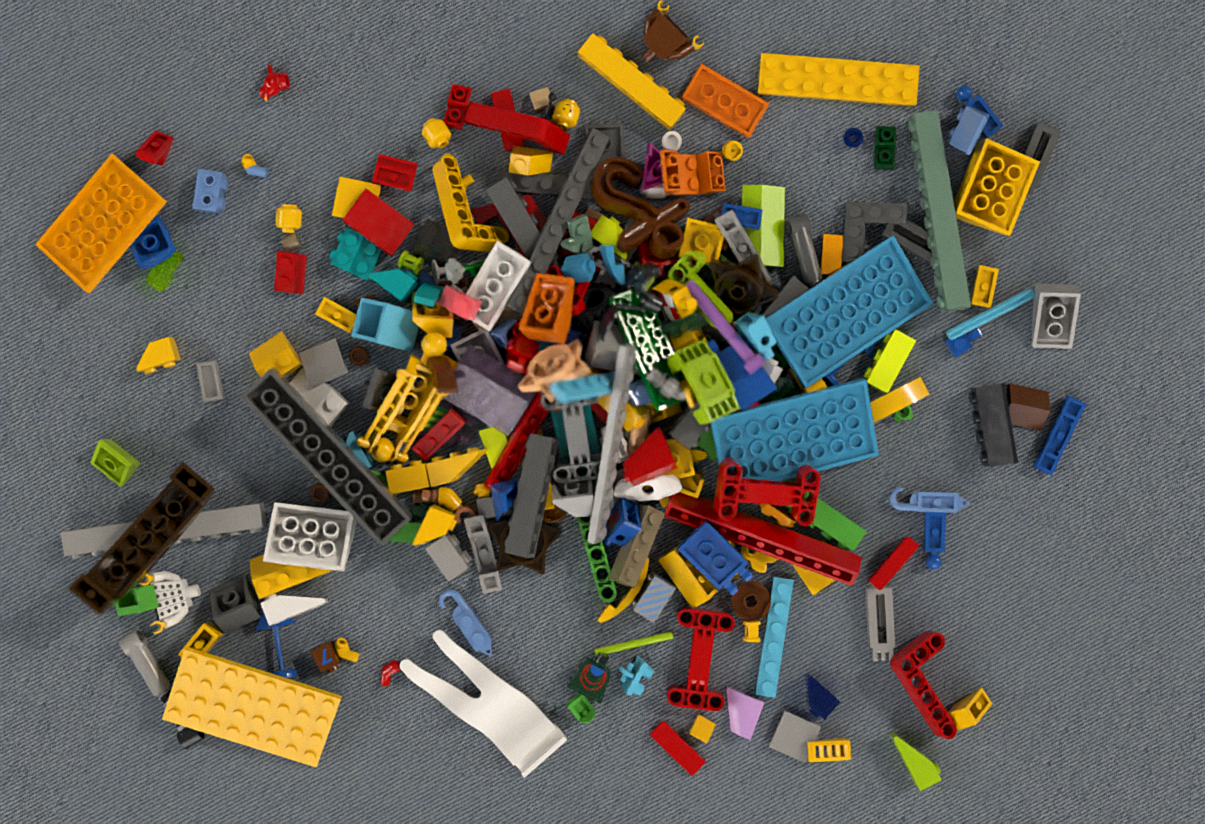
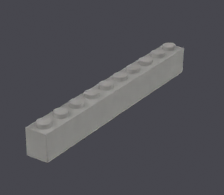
(209, 522)

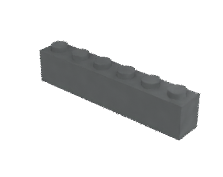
(516, 217)
(531, 495)

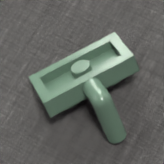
(580, 235)

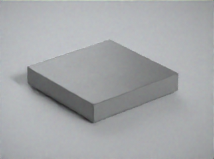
(323, 363)
(793, 734)

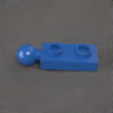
(993, 124)
(934, 537)

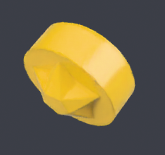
(732, 150)

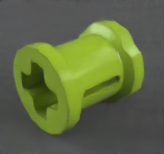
(417, 262)

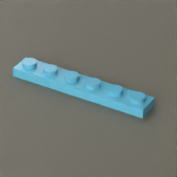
(584, 387)
(774, 637)

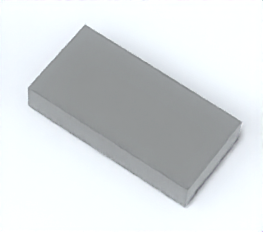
(210, 381)

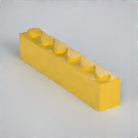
(631, 81)

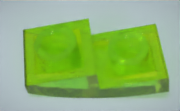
(162, 274)

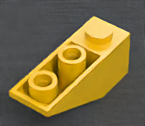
(451, 469)

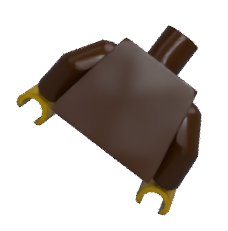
(666, 37)

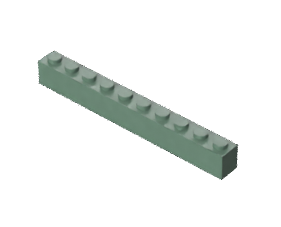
(939, 211)

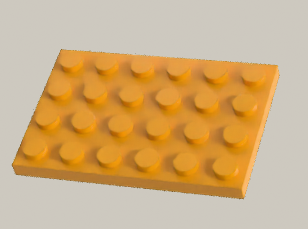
(100, 223)

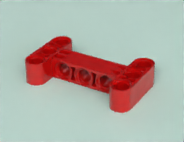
(767, 492)
(700, 659)

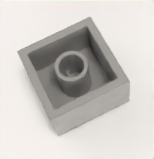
(449, 556)

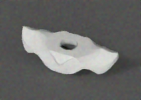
(663, 487)

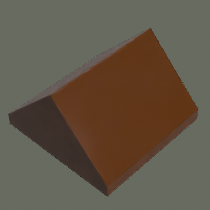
(1027, 406)

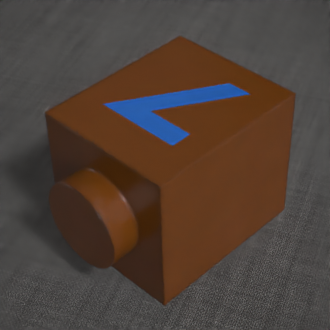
(326, 657)

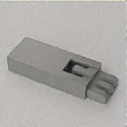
(880, 613)

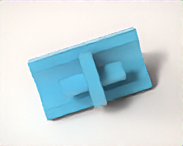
(633, 674)

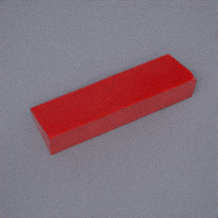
(893, 563)

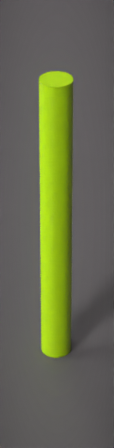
(635, 643)

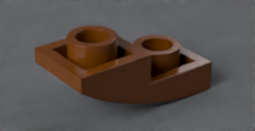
(443, 374)

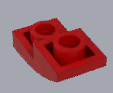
(457, 106)

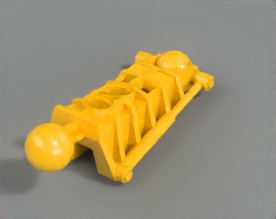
(422, 405)

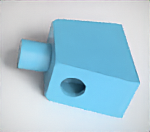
(756, 334)

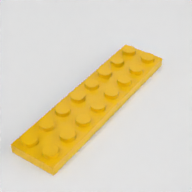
(838, 79)

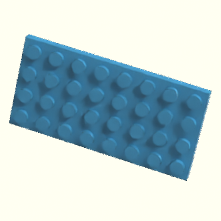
(848, 311)
(811, 428)

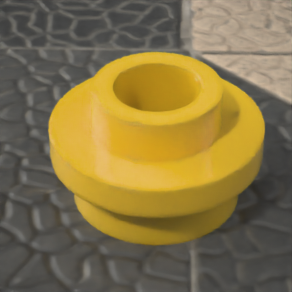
(482, 491)

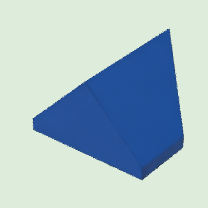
(503, 496)

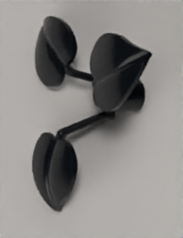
(647, 300)

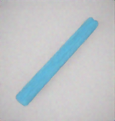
(990, 314)

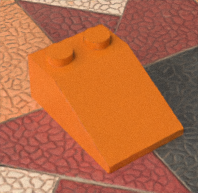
(548, 309)

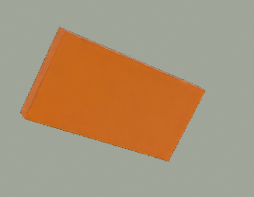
(725, 101)

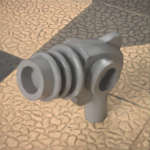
(669, 387)

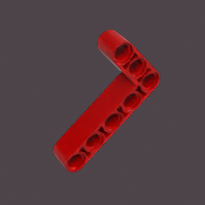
(518, 125)
(921, 685)

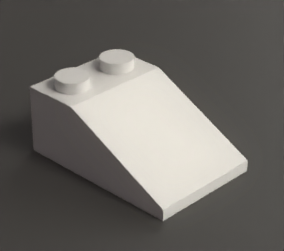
(321, 398)

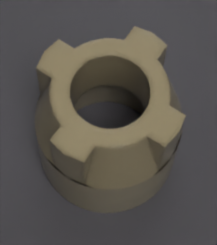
(291, 242)

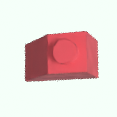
(459, 303)

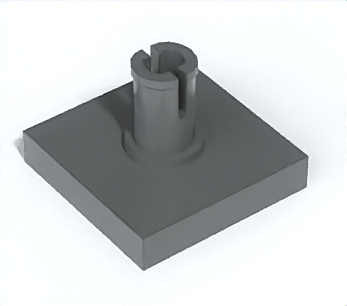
(377, 388)

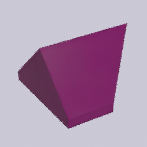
(652, 168)

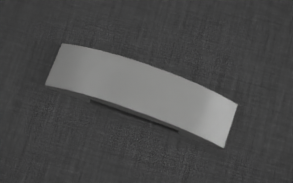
(738, 239)
(483, 553)

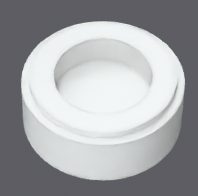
(671, 141)

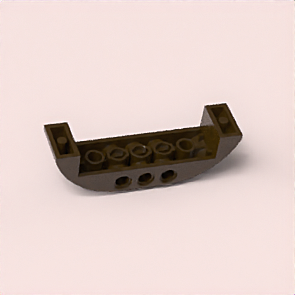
(144, 541)

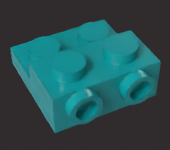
(355, 254)

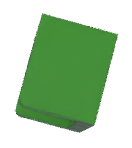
(137, 601)

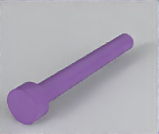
(752, 361)

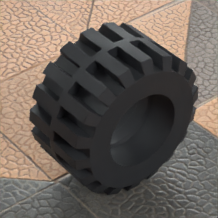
(596, 303)

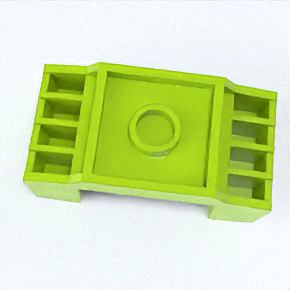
(706, 380)

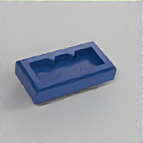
(748, 216)

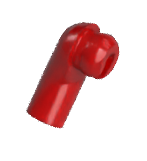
(387, 670)

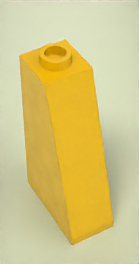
(635, 415)

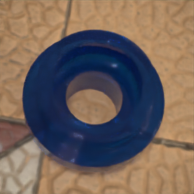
(859, 137)

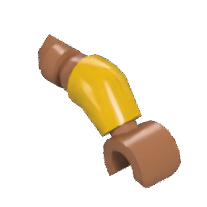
(446, 498)

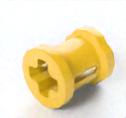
(751, 631)

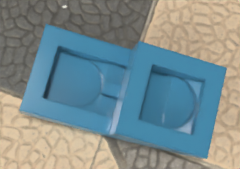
(614, 269)

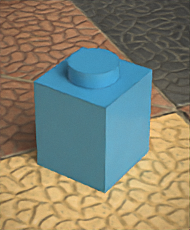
(579, 267)

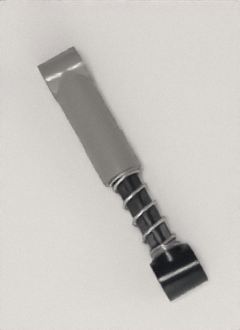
(136, 647)

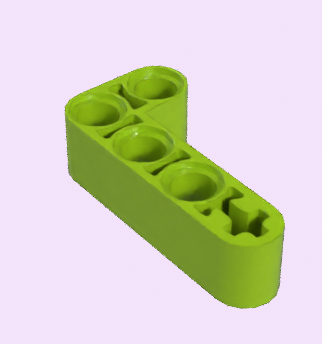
(689, 272)

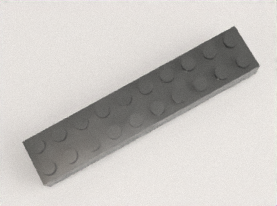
(326, 456)

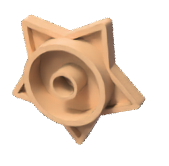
(552, 365)

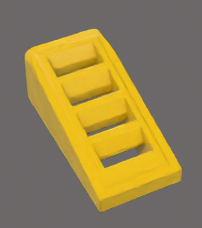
(841, 749)

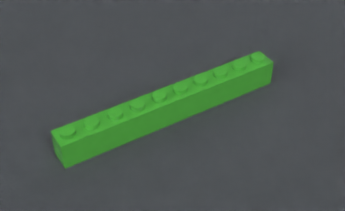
(826, 518)

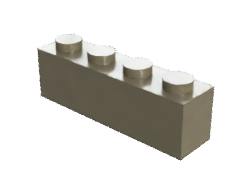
(634, 554)

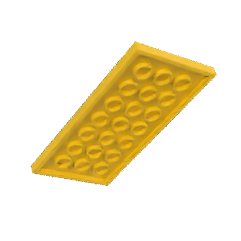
(251, 707)

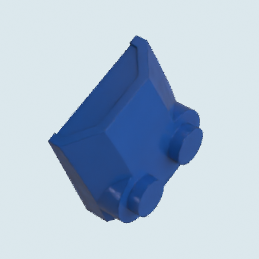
(153, 244)

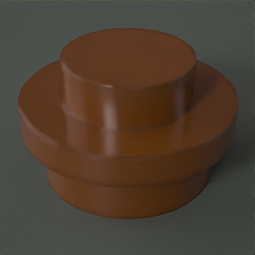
(358, 356)
(320, 493)

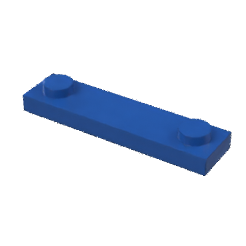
(1059, 435)

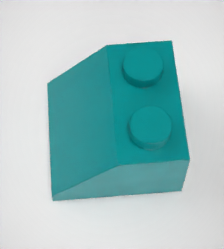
(397, 282)

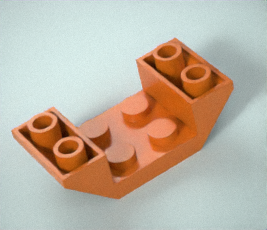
(692, 173)

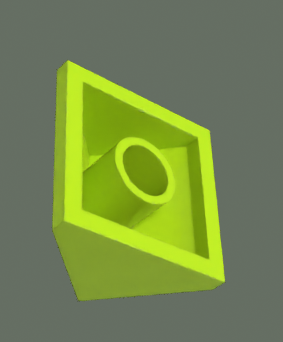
(114, 461)

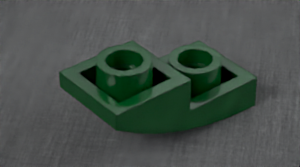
(884, 148)

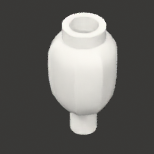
(654, 193)

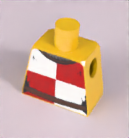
(676, 300)

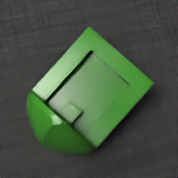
(581, 708)

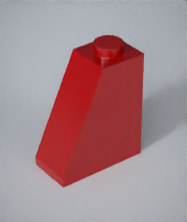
(649, 460)

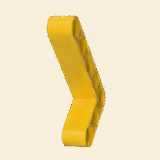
(457, 213)

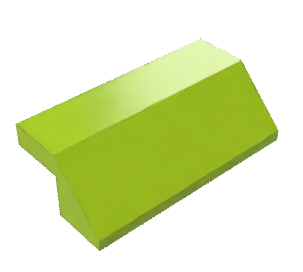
(770, 237)

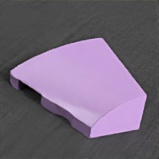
(743, 712)

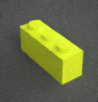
(889, 360)

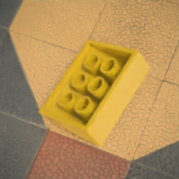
(994, 187)

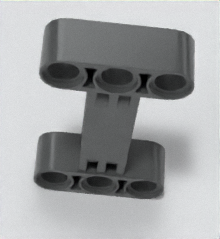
(577, 442)

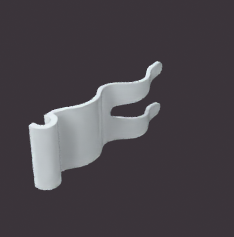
(499, 712)

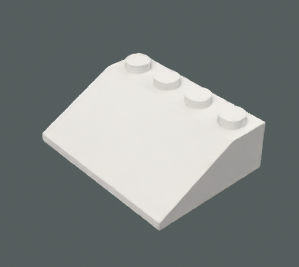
(309, 536)

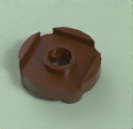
(751, 612)

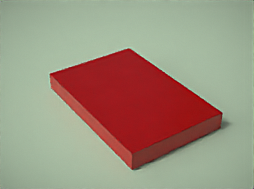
(378, 222)

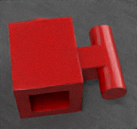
(521, 352)

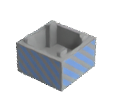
(653, 597)

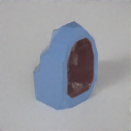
(504, 332)

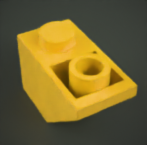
(159, 354)

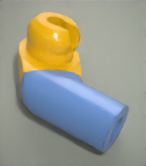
(252, 168)

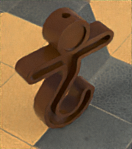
(652, 223)

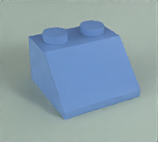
(968, 129)

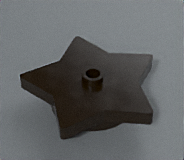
(744, 275)
(547, 536)

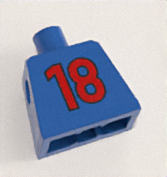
(622, 523)

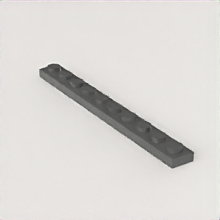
(561, 212)

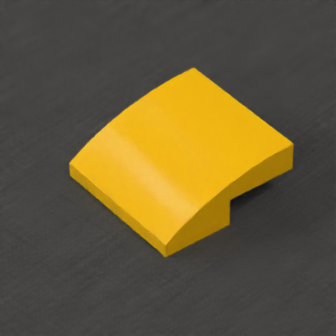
(347, 194)

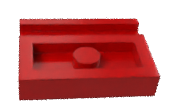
(395, 173)
(290, 272)

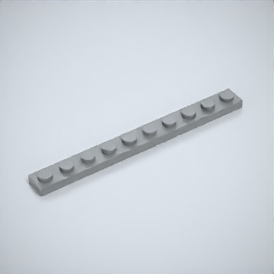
(612, 439)

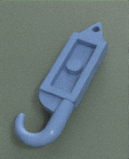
(929, 501)
(468, 623)

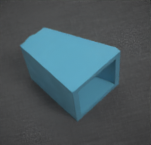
(385, 325)

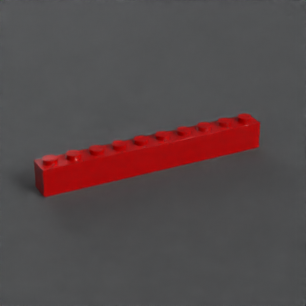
(767, 538)

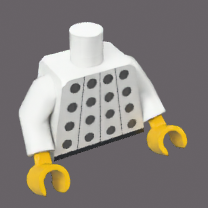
(172, 597)

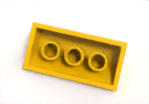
(275, 577)

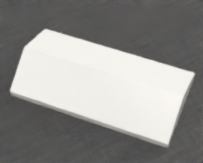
(497, 283)

